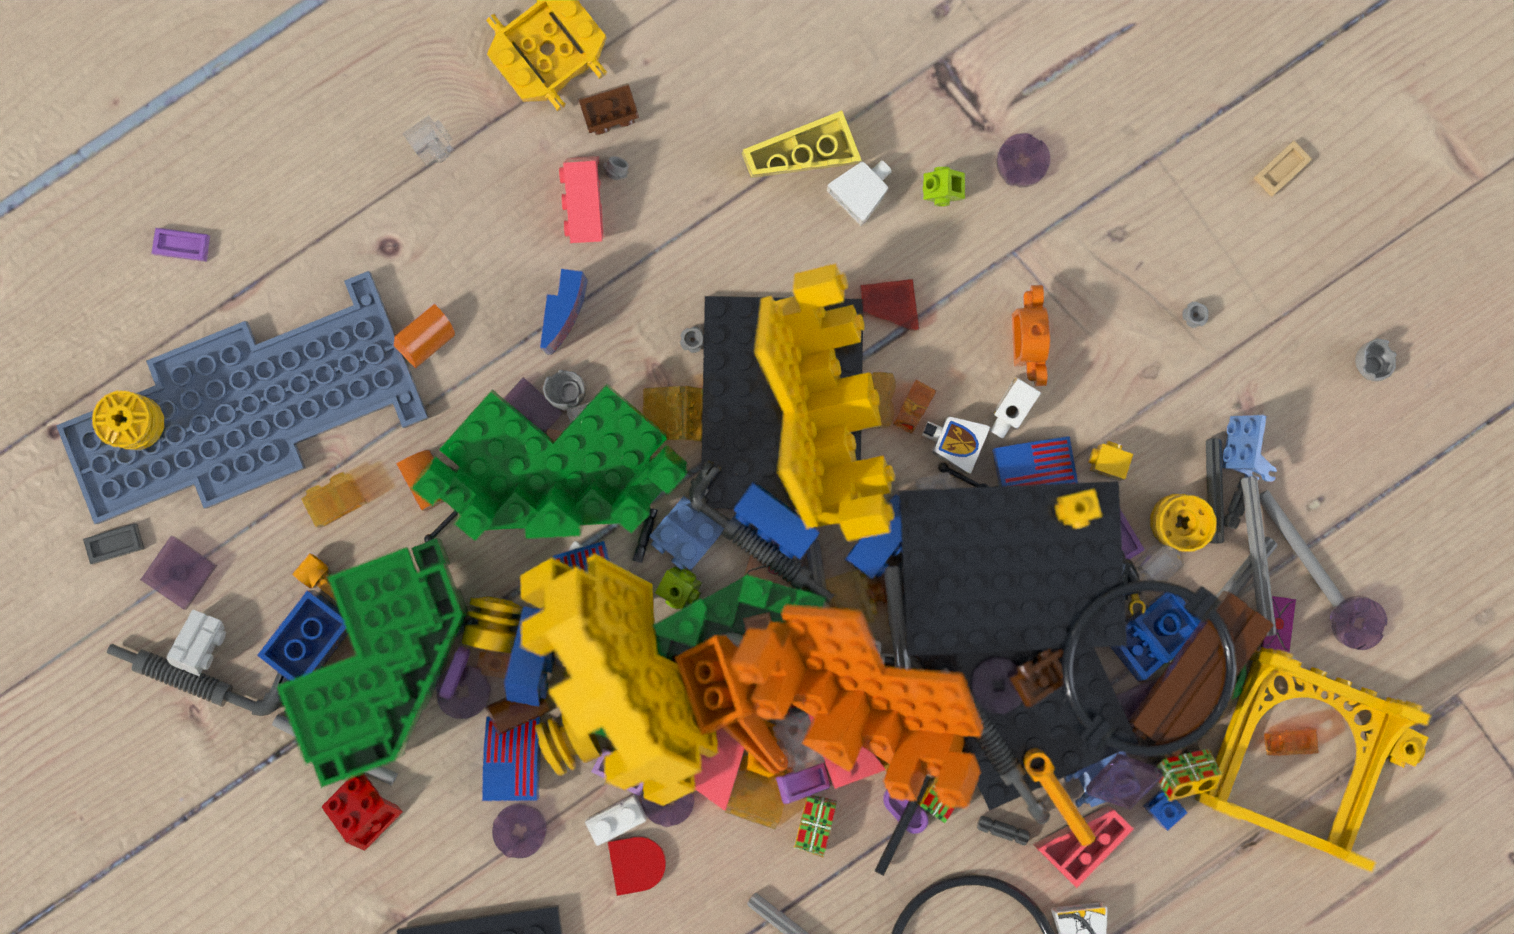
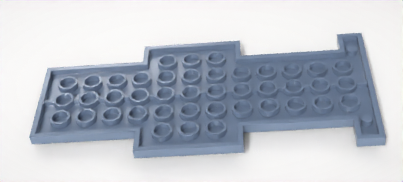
(245, 405)

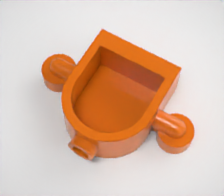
(1032, 335)

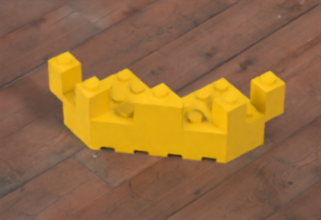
(821, 409)
(618, 680)

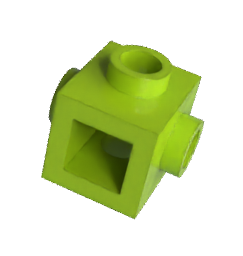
(943, 186)
(679, 588)

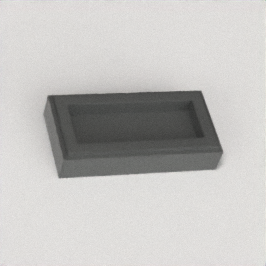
(113, 544)

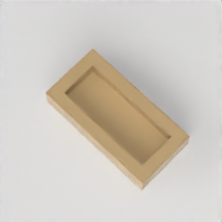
(1282, 168)

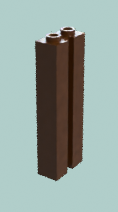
(1197, 674)

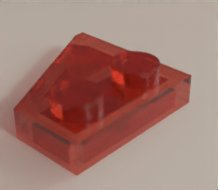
(891, 302)

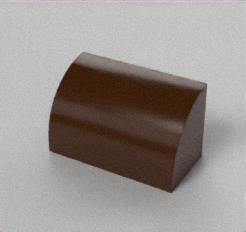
(508, 715)

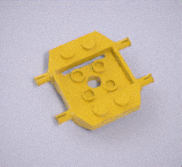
(534, 30)

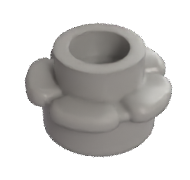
(616, 168)
(1200, 309)
(687, 334)

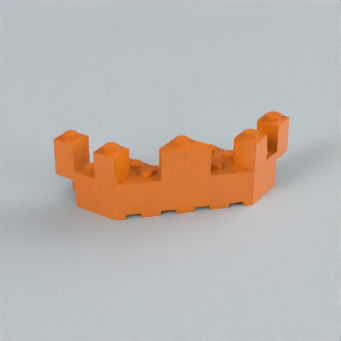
(835, 674)

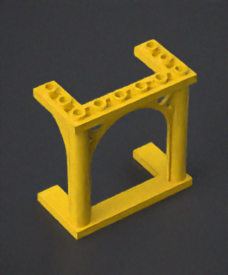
(1387, 724)

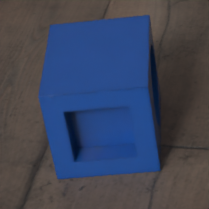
(1165, 812)

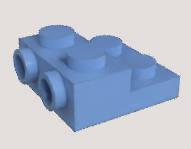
(685, 534)

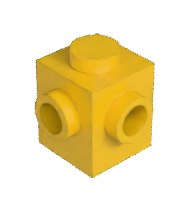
(1110, 460)
(1078, 508)
(1408, 749)

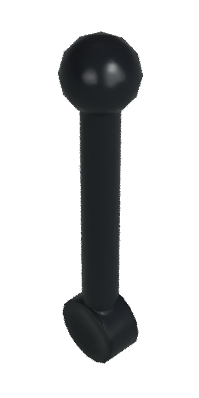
(943, 467)
(428, 537)

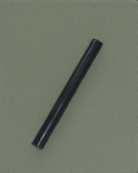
(900, 829)

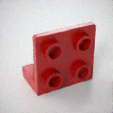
(360, 812)

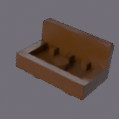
(609, 109)
(1039, 678)

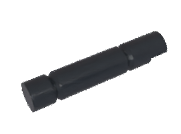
(644, 536)

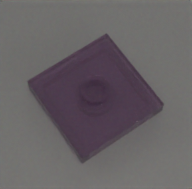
(533, 405)
(178, 572)
(1124, 781)

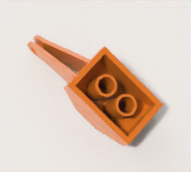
(724, 700)

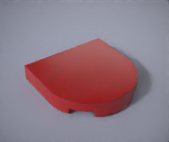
(636, 864)

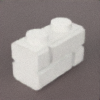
(196, 643)
(616, 819)

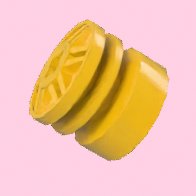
(143, 421)
(1197, 527)
(493, 624)
(562, 745)

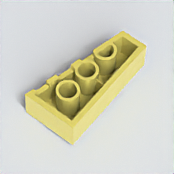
(809, 147)

